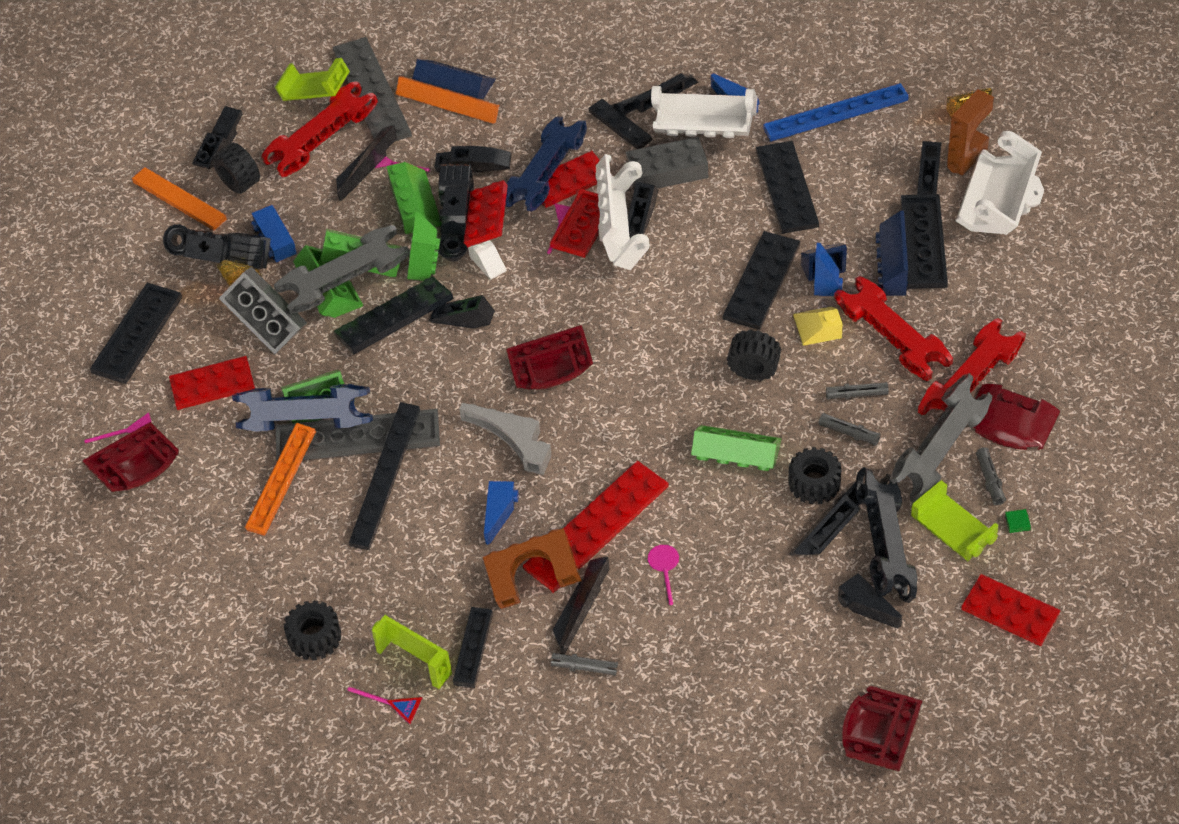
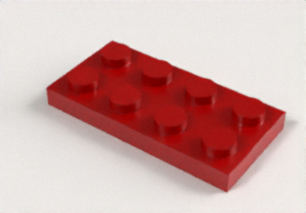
(572, 177)
(485, 213)
(579, 225)
(211, 382)
(1011, 610)

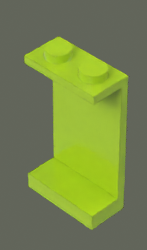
(312, 85)
(952, 522)
(437, 658)

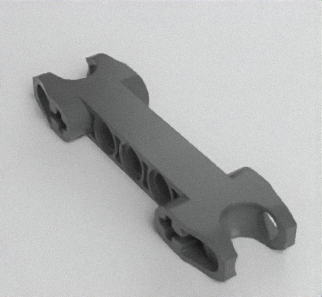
(360, 260)
(922, 463)

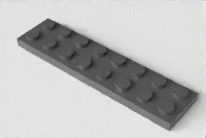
(367, 71)
(361, 438)

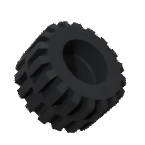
(236, 168)
(754, 355)
(811, 488)
(315, 644)

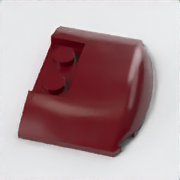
(550, 359)
(1016, 419)
(133, 459)
(880, 727)

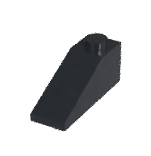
(929, 168)
(641, 208)
(467, 313)
(865, 601)

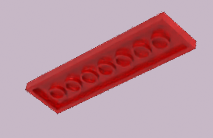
(603, 519)

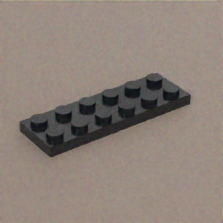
(787, 187)
(924, 241)
(761, 280)
(393, 315)
(136, 333)

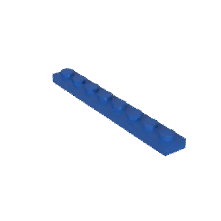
(835, 112)

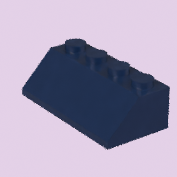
(452, 78)
(892, 255)

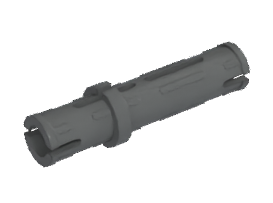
(856, 390)
(850, 429)
(993, 483)
(584, 664)

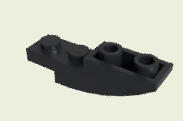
(220, 137)
(480, 157)

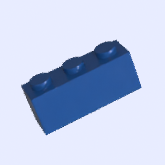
(270, 225)

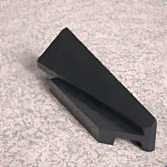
(643, 100)
(365, 162)
(829, 523)
(580, 603)

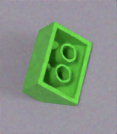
(423, 249)
(313, 386)

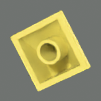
(818, 325)

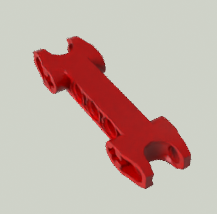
(295, 149)
(914, 347)
(990, 350)

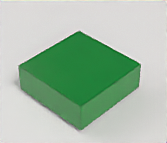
(1017, 521)

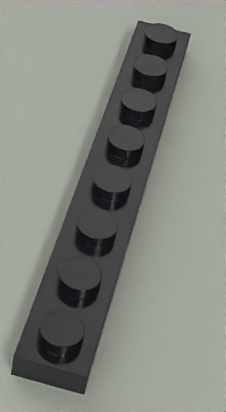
(384, 476)

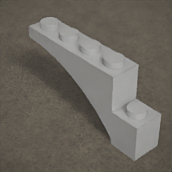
(516, 431)

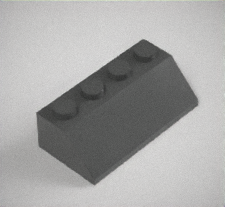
(262, 310)

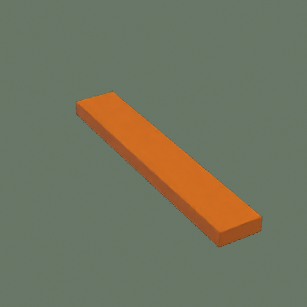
(447, 99)
(179, 198)
(280, 479)

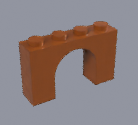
(964, 139)
(503, 564)

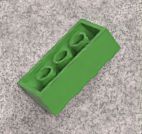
(412, 194)
(340, 243)
(338, 299)
(735, 447)

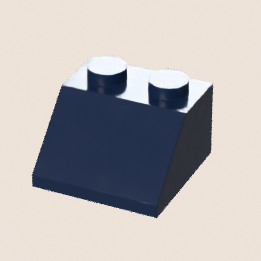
(836, 251)

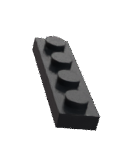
(620, 124)
(472, 647)

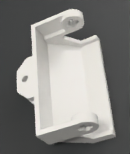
(703, 113)
(1002, 187)
(613, 214)

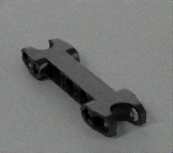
(889, 562)

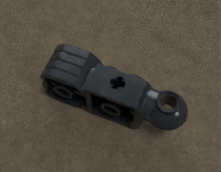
(454, 194)
(206, 246)

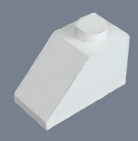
(487, 259)

